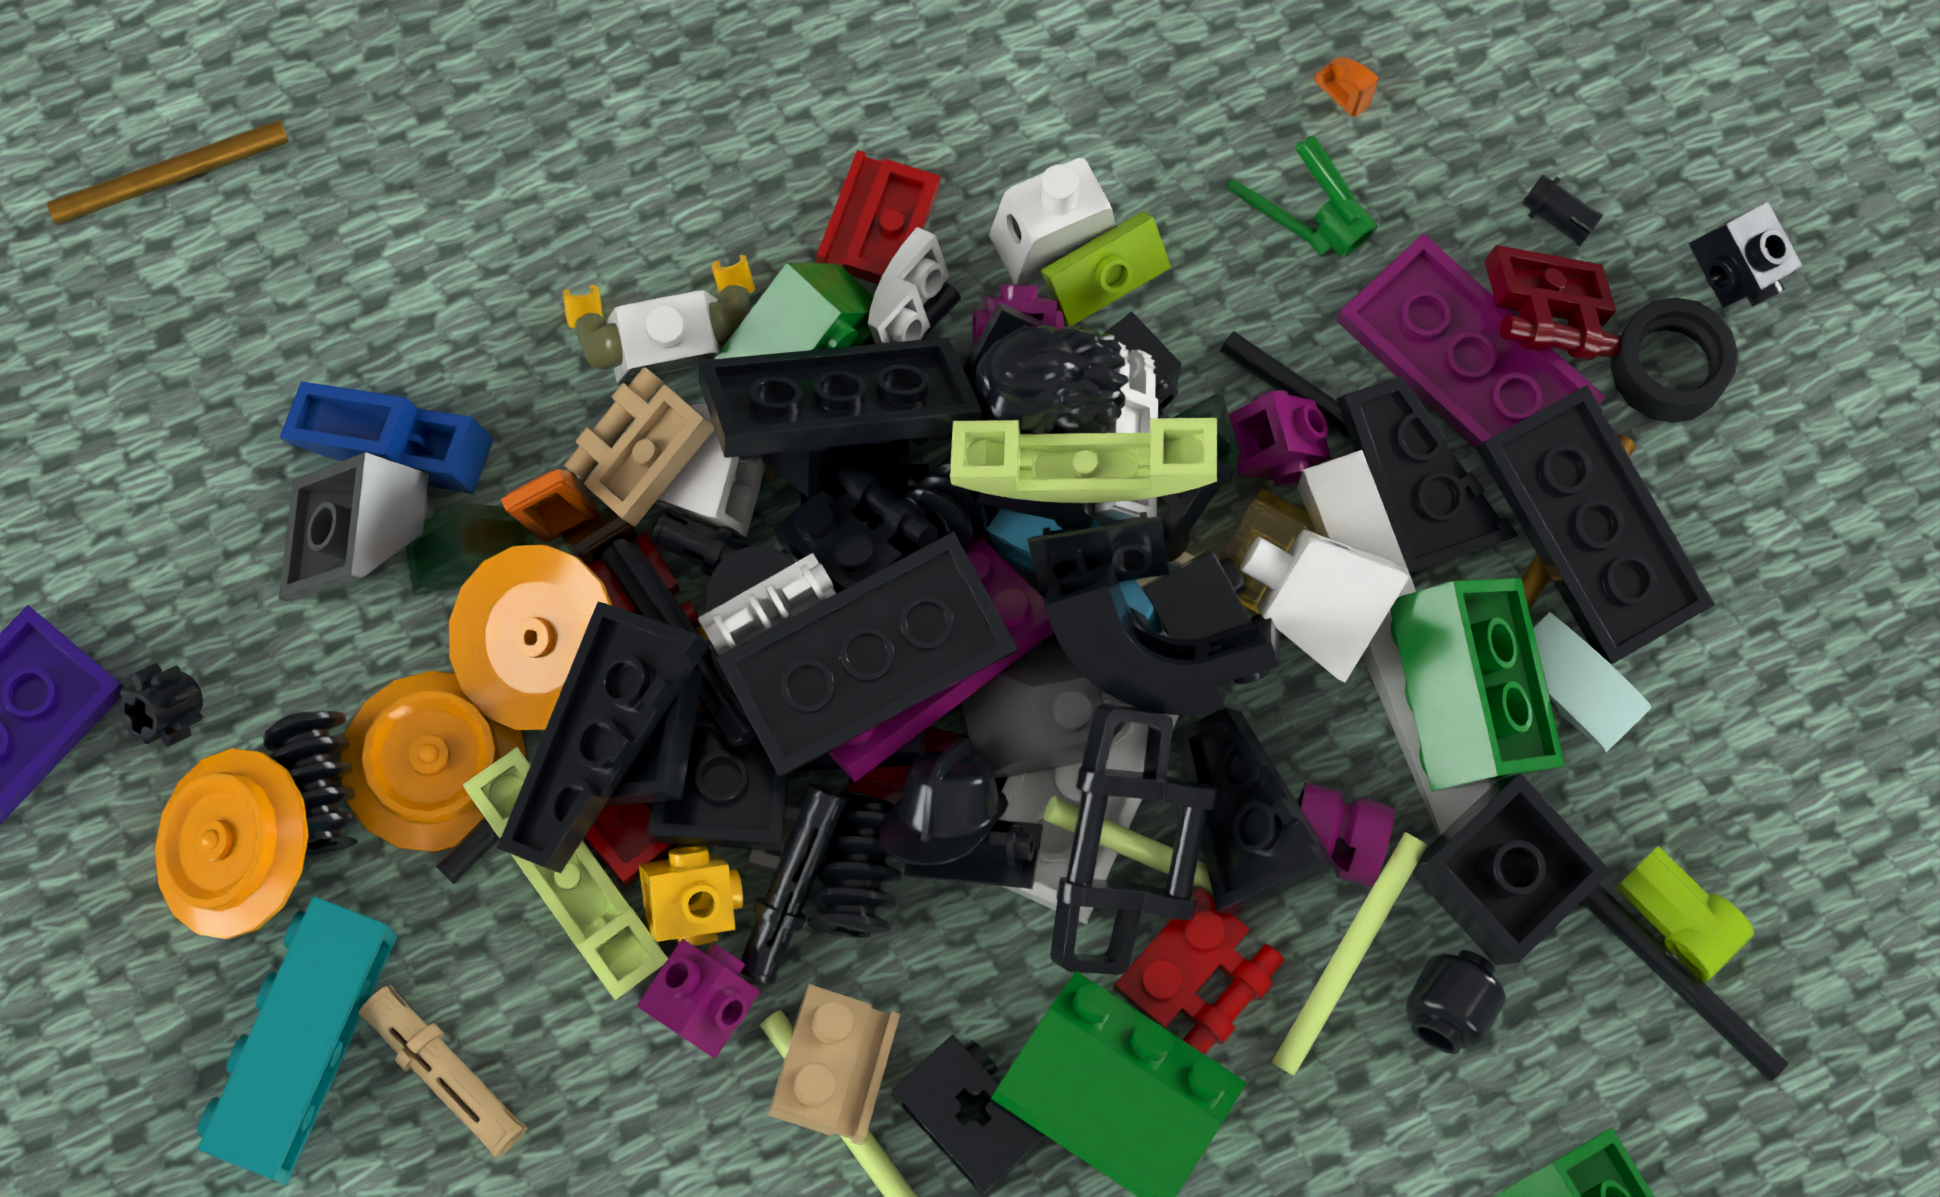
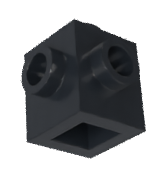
(1746, 257)

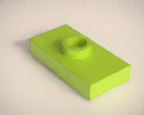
(1106, 268)

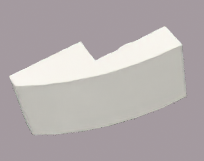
(905, 286)

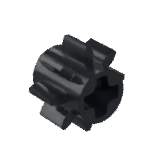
(161, 705)

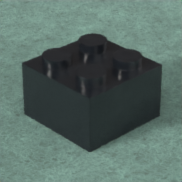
(1509, 870)

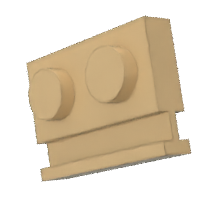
(834, 1064)

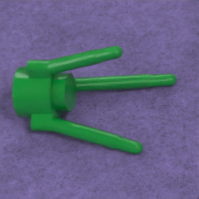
(1341, 220)

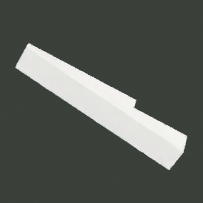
(1349, 510)

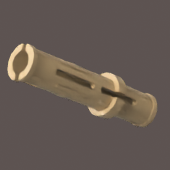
(424, 1052)

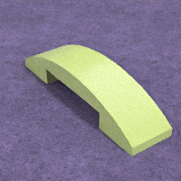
(1084, 466)
(580, 896)

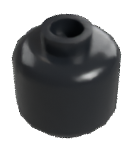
(1455, 1001)

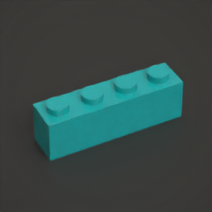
(296, 1041)

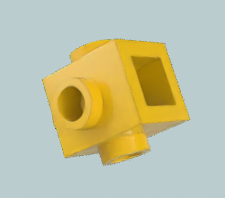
(668, 893)

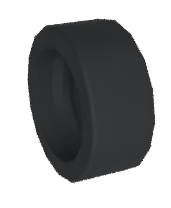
(1697, 323)

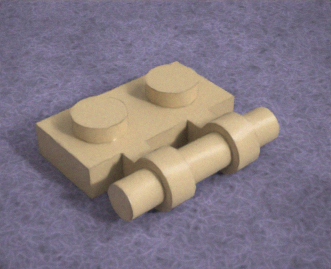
(647, 454)

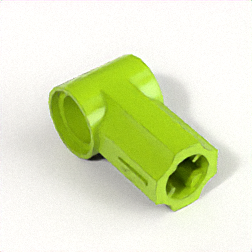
(1697, 926)

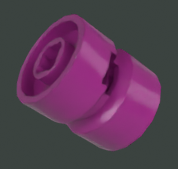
(1351, 833)

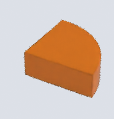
(1348, 84)

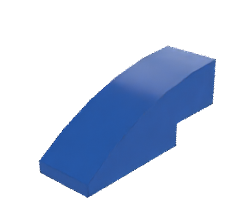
(353, 421)

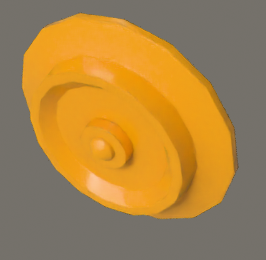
(521, 630)
(414, 754)
(231, 843)

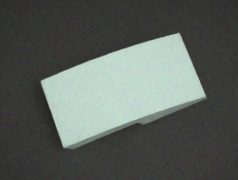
(1586, 685)

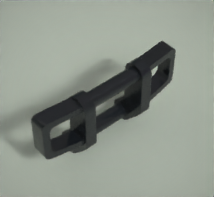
(1128, 897)

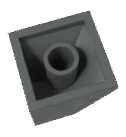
(350, 522)
(1032, 713)

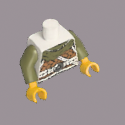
(662, 332)

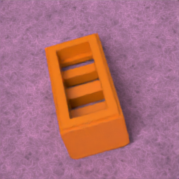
(551, 504)

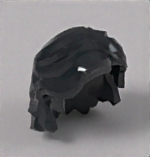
(1053, 380)

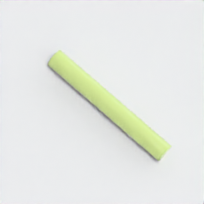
(1124, 841)

